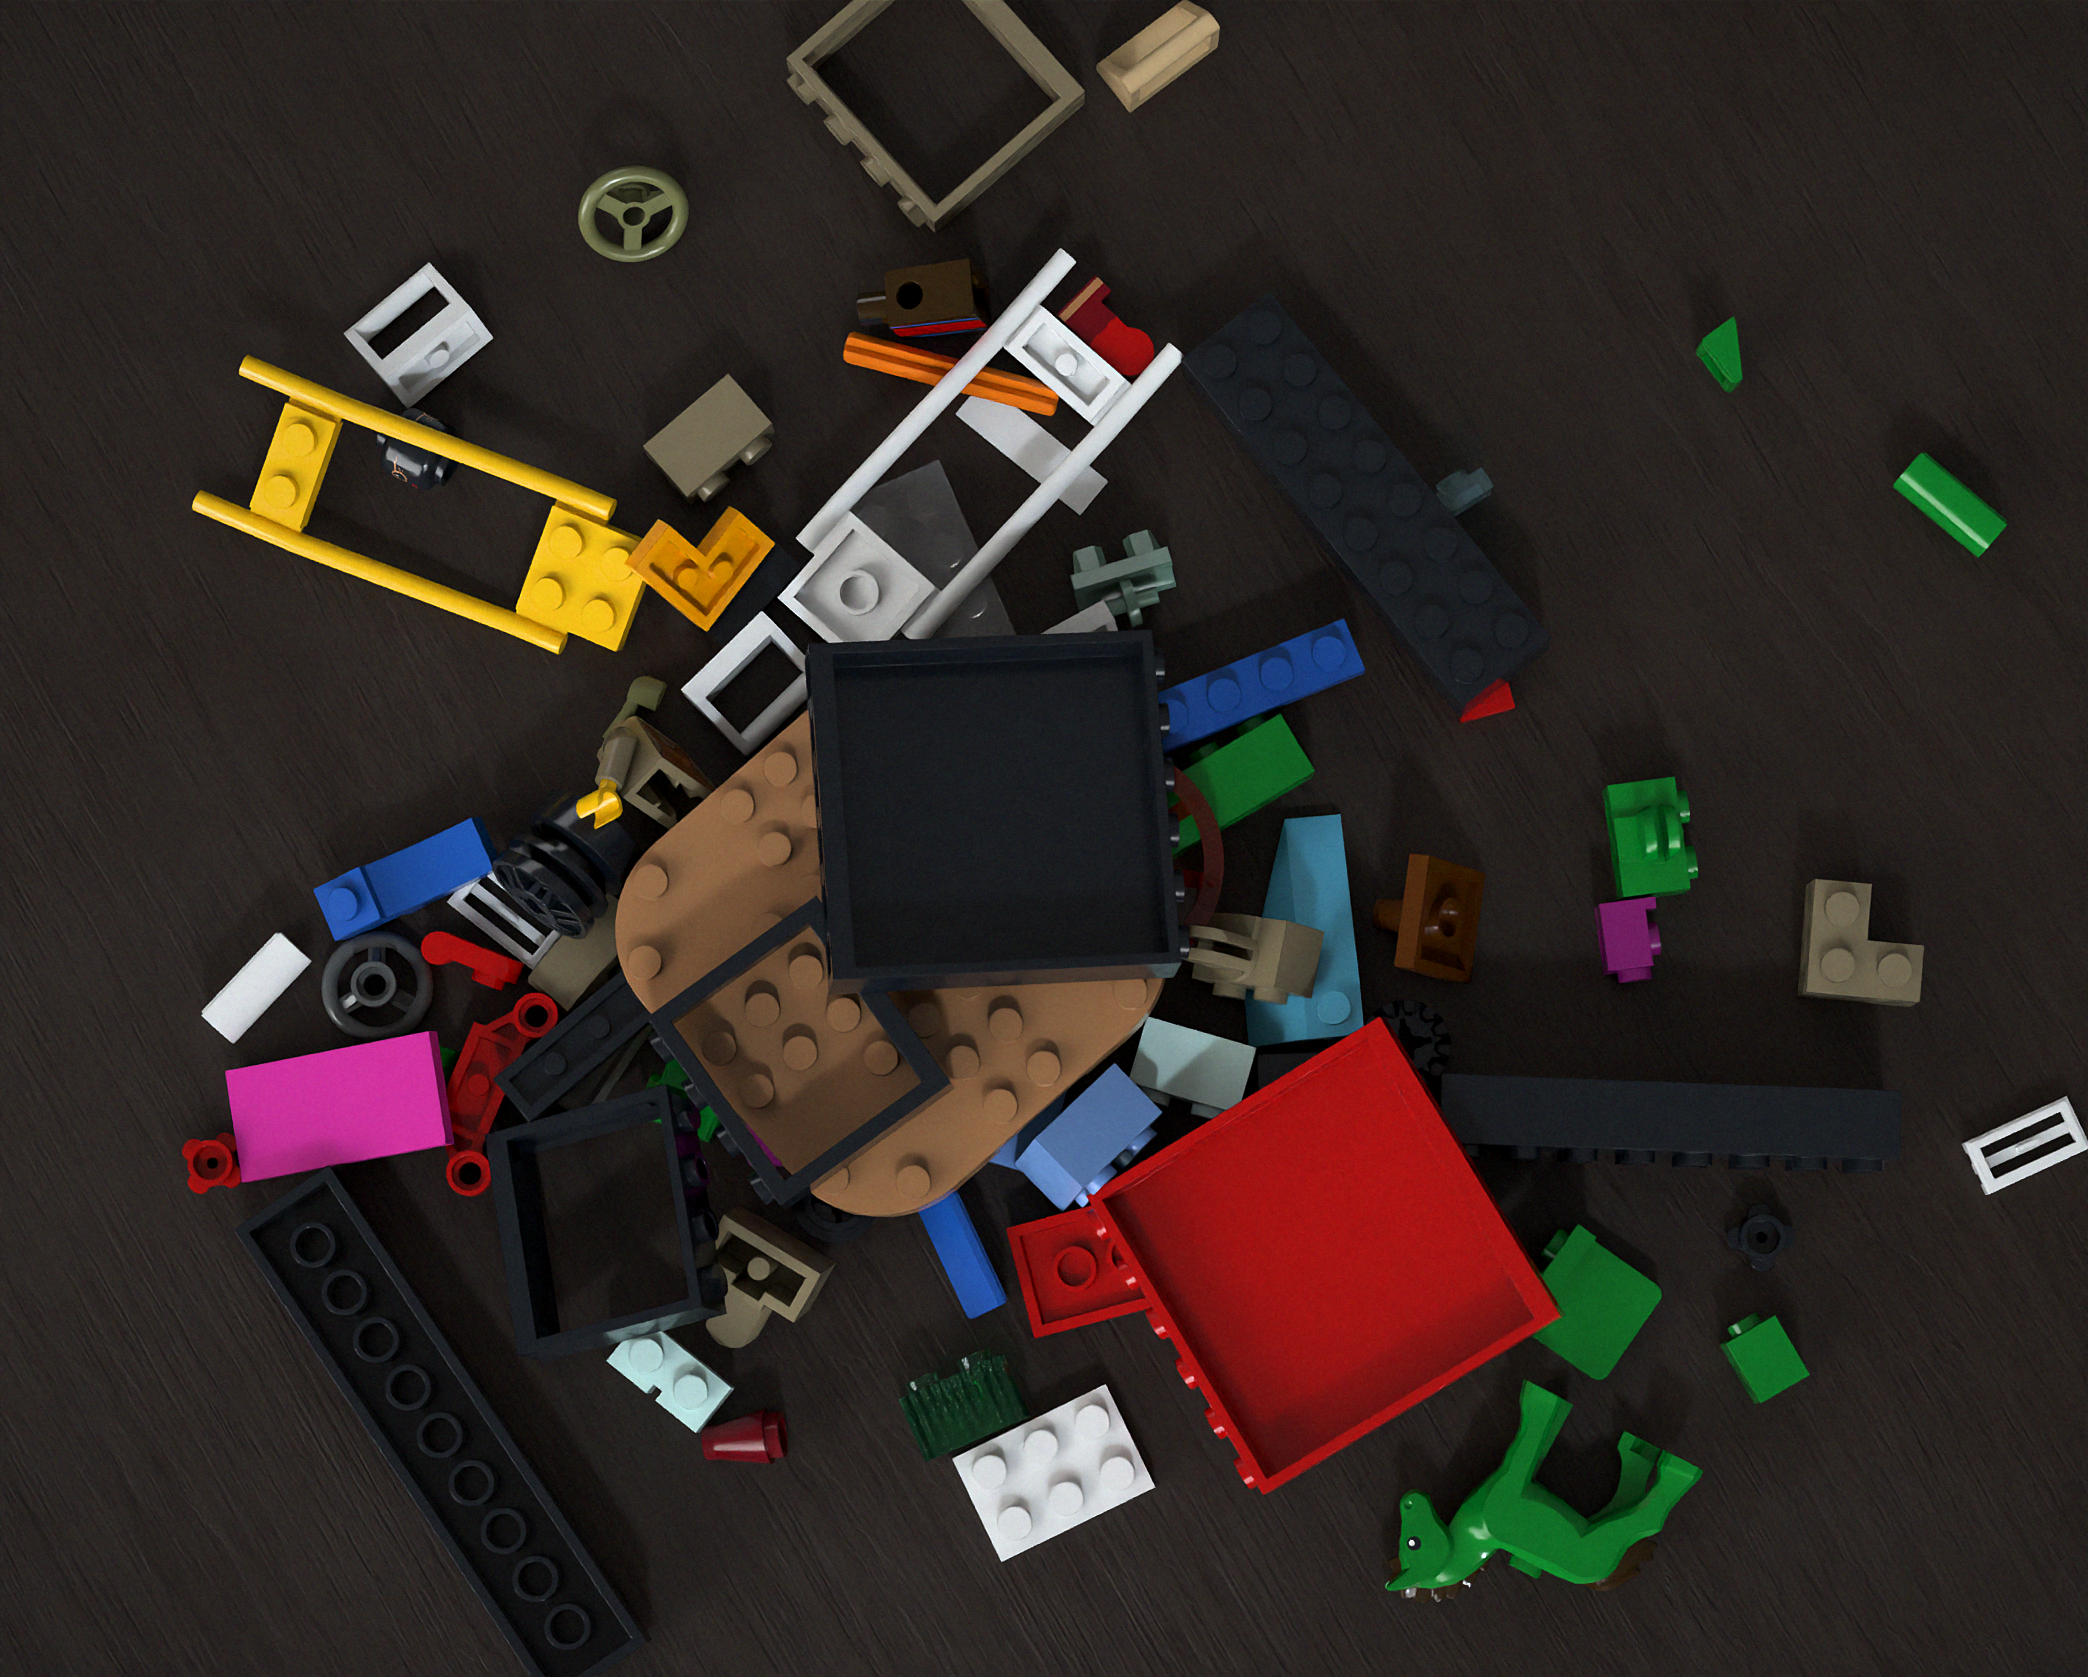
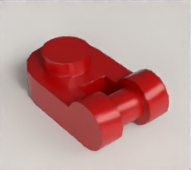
(489, 965)

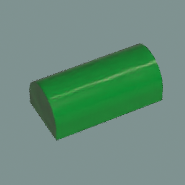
(1950, 504)

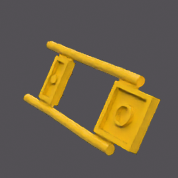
(575, 575)

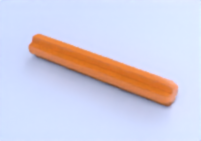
(932, 367)

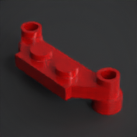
(473, 1093)

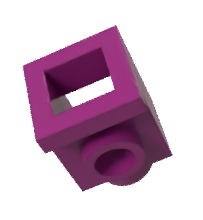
(1627, 938)

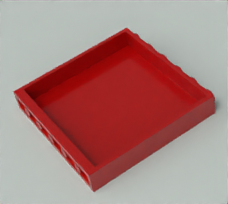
(1322, 1256)

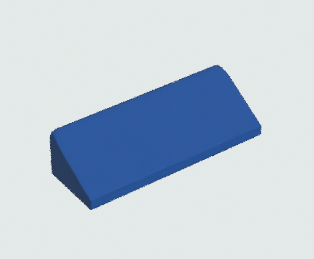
(963, 1256)

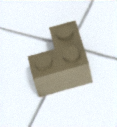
(1840, 959)

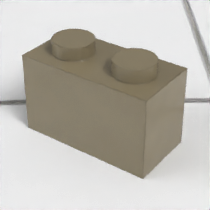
(711, 441)

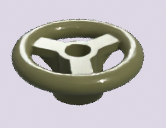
(629, 188)

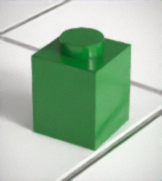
(1763, 1356)

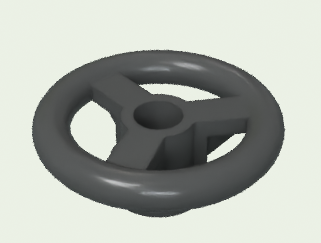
(376, 943)

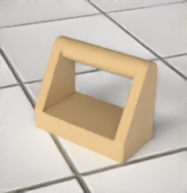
(1160, 53)

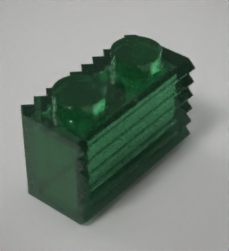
(963, 1405)

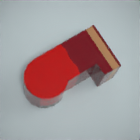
(1099, 328)

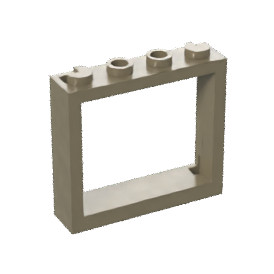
(879, 163)

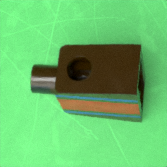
(952, 301)

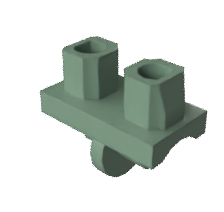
(1124, 583)

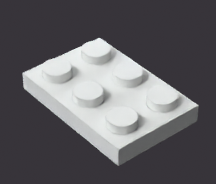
(1053, 1473)

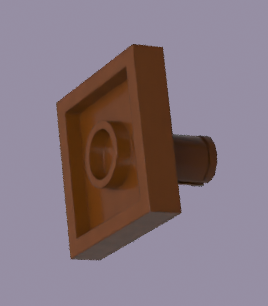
(1435, 918)

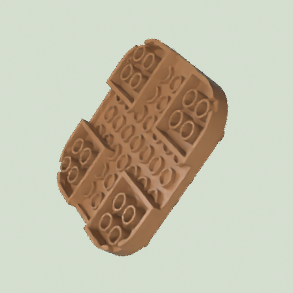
(819, 1063)

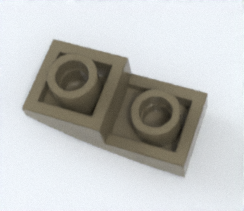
(579, 966)

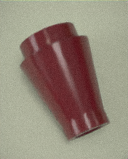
(749, 1438)

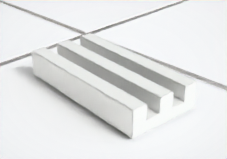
(544, 943)
(1982, 1165)

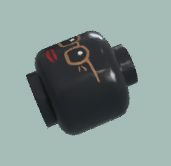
(414, 464)

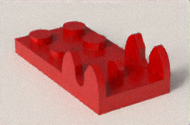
(1069, 1273)

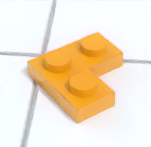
(701, 578)

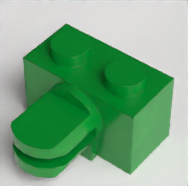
(1648, 838)

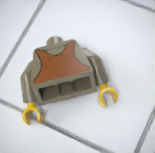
(647, 773)

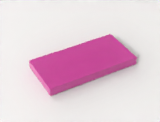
(339, 1107)

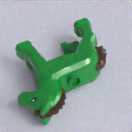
(1535, 1524)

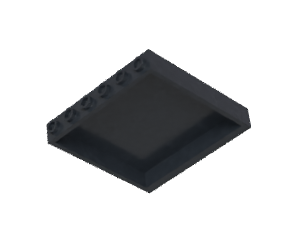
(994, 811)

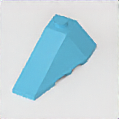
(1313, 891)

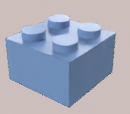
(1079, 1147)

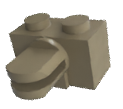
(1256, 956)
(763, 1274)

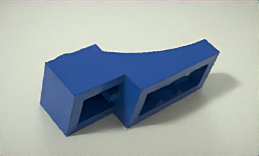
(407, 879)

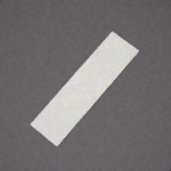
(1029, 447)

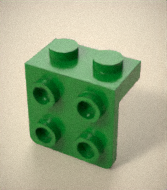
(1600, 1298)

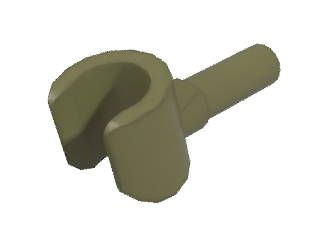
(643, 692)

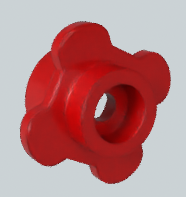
(198, 1155)

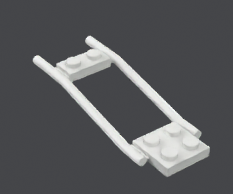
(868, 591)

